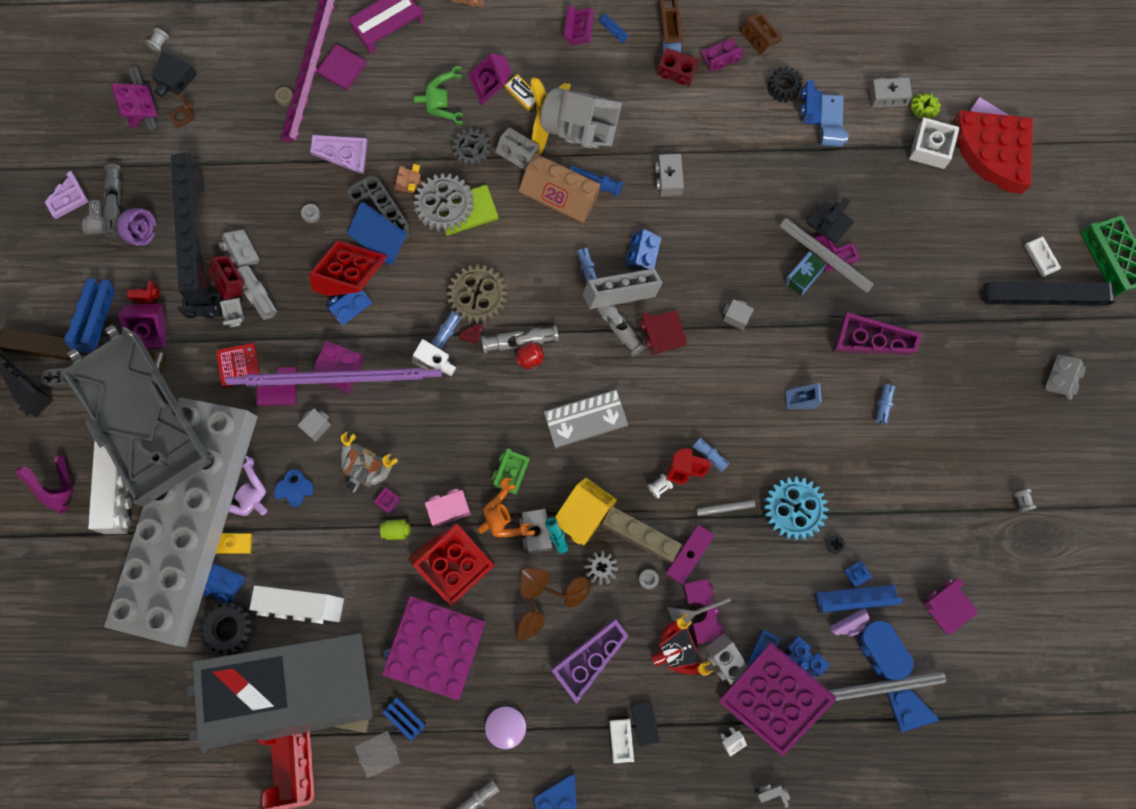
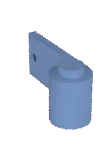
(831, 123)

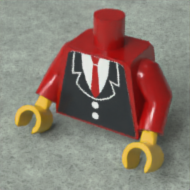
(679, 650)

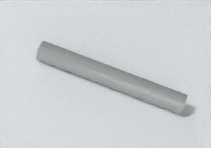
(725, 507)

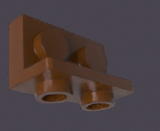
(759, 32)

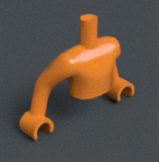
(498, 516)

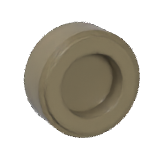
(283, 96)

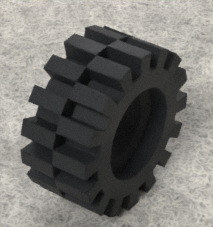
(787, 75)

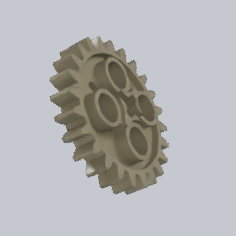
(494, 298)

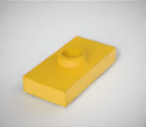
(234, 544)

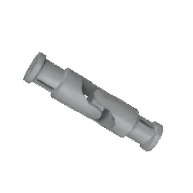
(627, 336)
(522, 338)

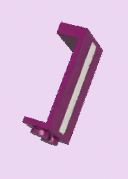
(382, 19)

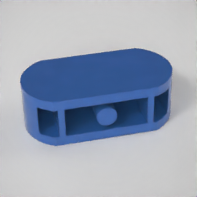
(885, 651)

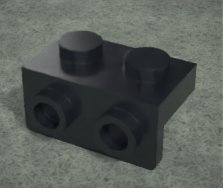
(202, 311)

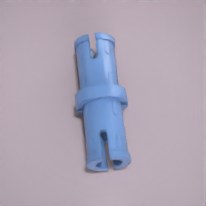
(587, 265)
(446, 329)
(885, 404)
(711, 454)

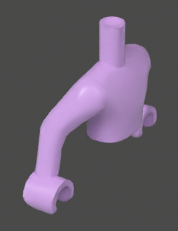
(249, 496)

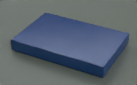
(376, 232)

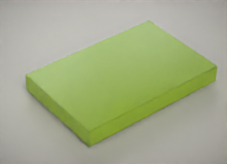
(483, 211)

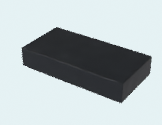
(645, 723)

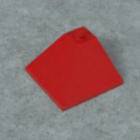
(345, 269)
(451, 563)

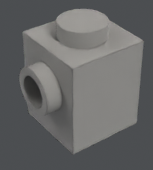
(737, 313)
(314, 424)

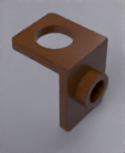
(186, 109)

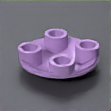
(505, 727)

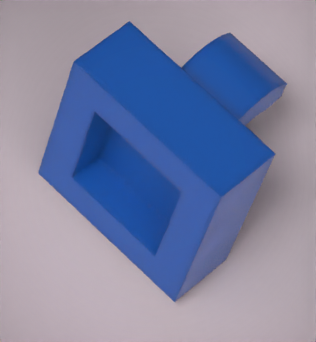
(857, 574)

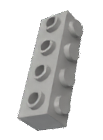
(622, 288)

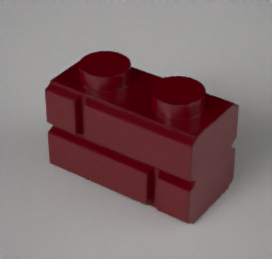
(226, 277)

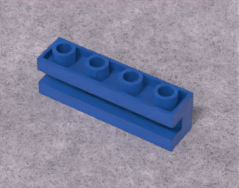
(90, 316)

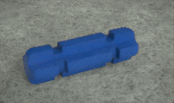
(613, 28)

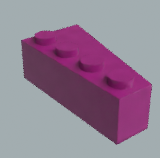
(874, 337)

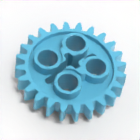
(804, 493)

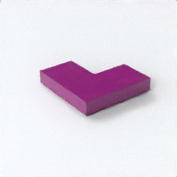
(847, 252)
(278, 395)

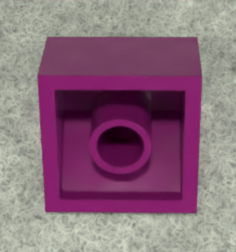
(147, 322)

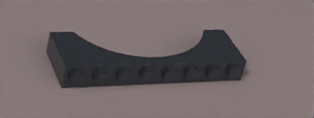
(187, 184)

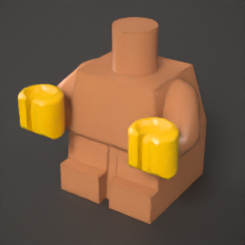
(408, 179)

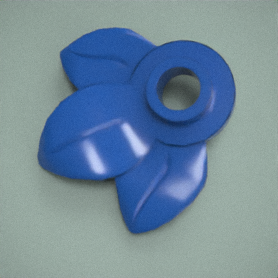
(293, 491)

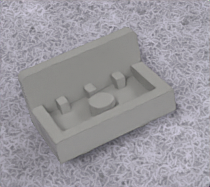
(238, 248)
(1065, 376)

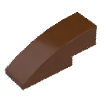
(670, 21)

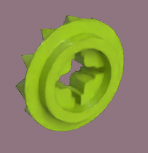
(918, 103)

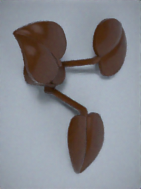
(531, 586)

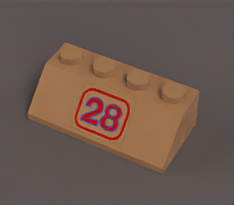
(559, 188)

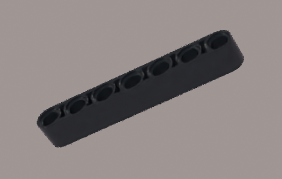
(1049, 293)

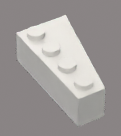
(296, 604)

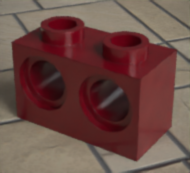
(679, 63)

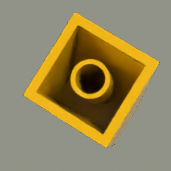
(584, 511)

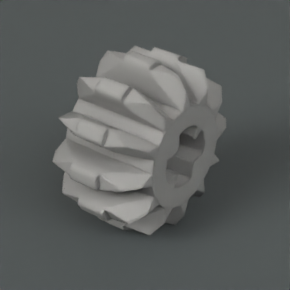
(598, 574)

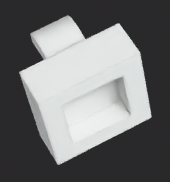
(734, 742)

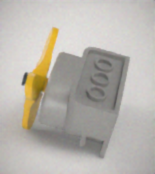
(573, 116)

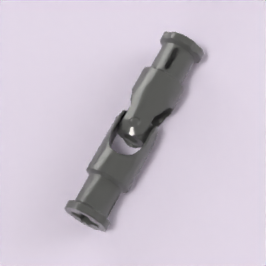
(111, 211)

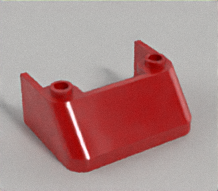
(291, 773)

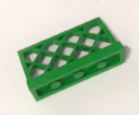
(1106, 259)

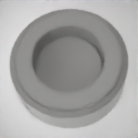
(310, 213)
(648, 579)

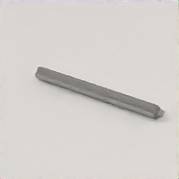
(826, 255)
(889, 686)

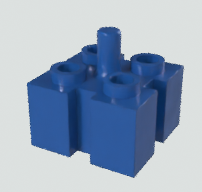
(812, 663)

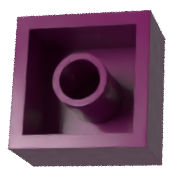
(338, 359)

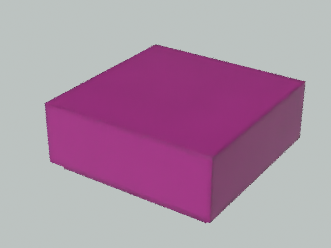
(387, 500)

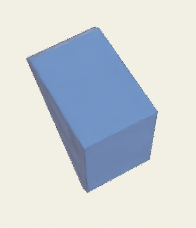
(804, 397)

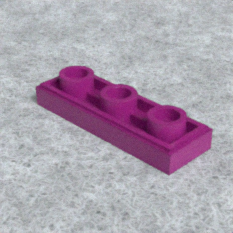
(697, 545)

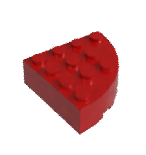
(997, 147)

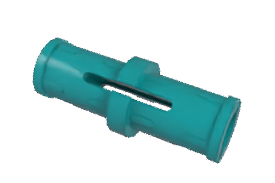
(556, 535)

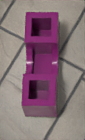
(701, 594)

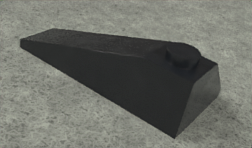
(23, 390)

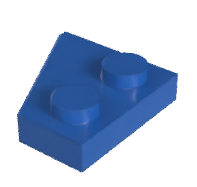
(909, 710)
(558, 796)

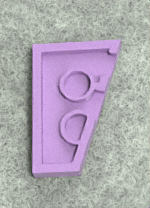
(343, 151)

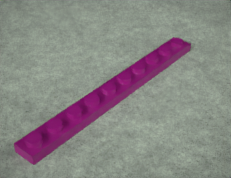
(307, 70)

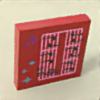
(237, 362)

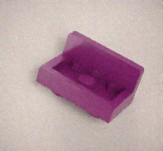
(578, 25)

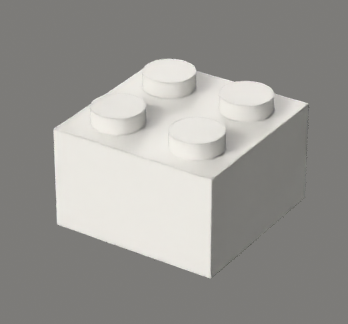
(934, 143)

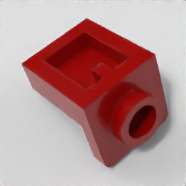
(144, 296)

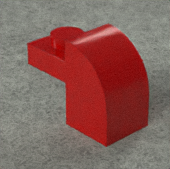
(684, 465)

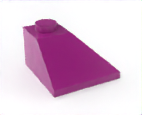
(490, 76)

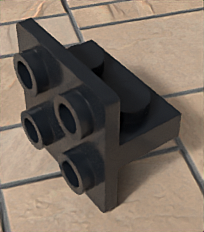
(831, 220)

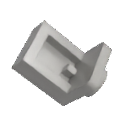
(232, 312)
(769, 792)

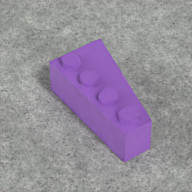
(587, 660)

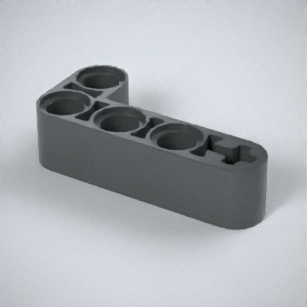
(374, 196)

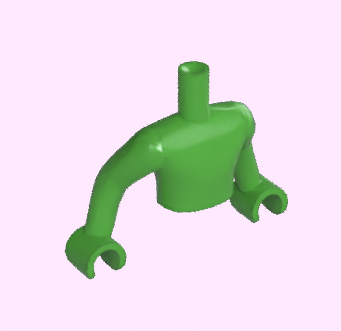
(438, 99)

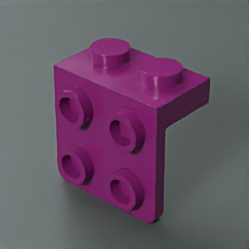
(950, 606)

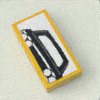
(521, 92)

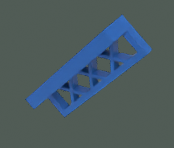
(857, 599)

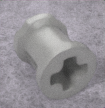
(157, 40)
(1024, 500)

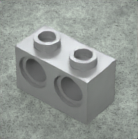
(517, 148)
(726, 658)

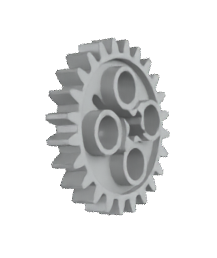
(456, 212)

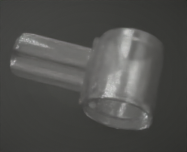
(94, 222)

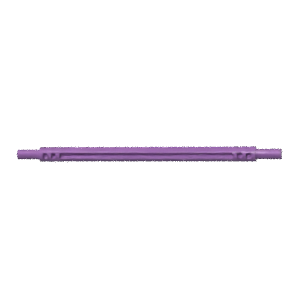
(334, 377)

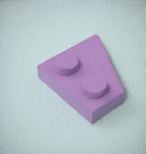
(66, 197)

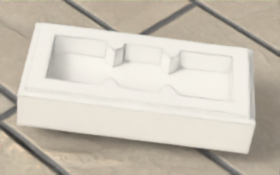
(1042, 256)
(621, 741)

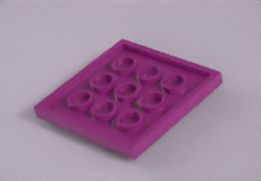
(433, 648)
(777, 699)

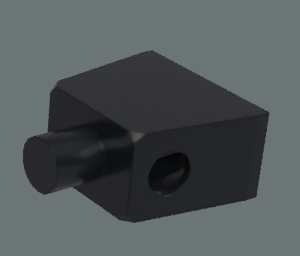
(171, 75)

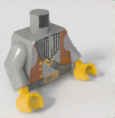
(363, 465)

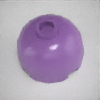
(136, 226)

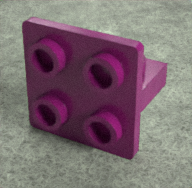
(134, 102)

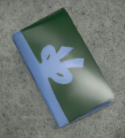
(805, 273)

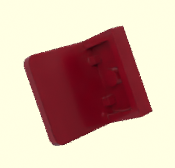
(662, 332)

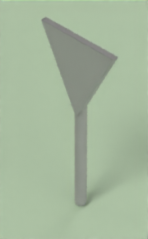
(676, 613)

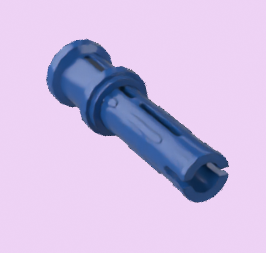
(605, 183)

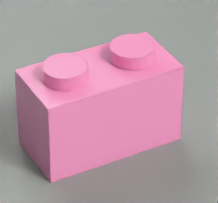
(447, 508)

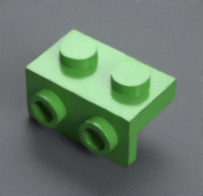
(512, 466)

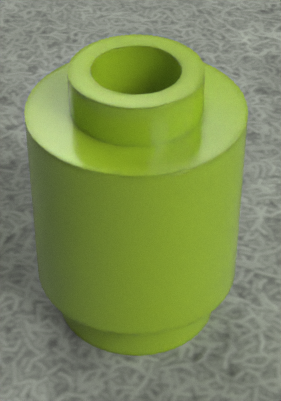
(394, 529)

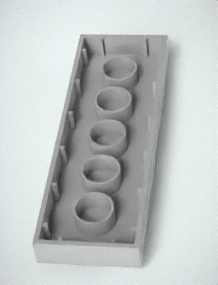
(181, 533)

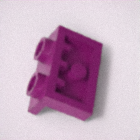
(721, 55)

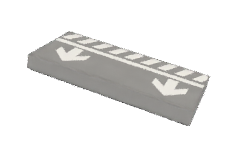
(585, 419)

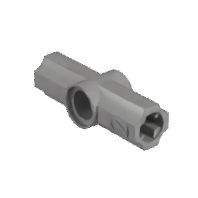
(256, 293)

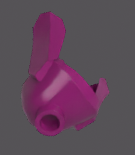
(51, 499)

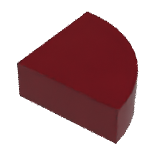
(471, 334)

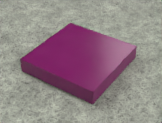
(341, 67)

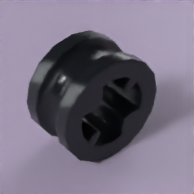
(840, 541)

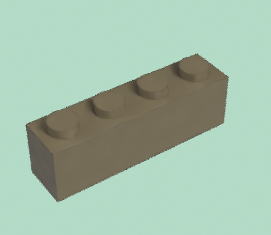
(641, 535)

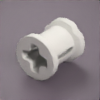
(660, 486)

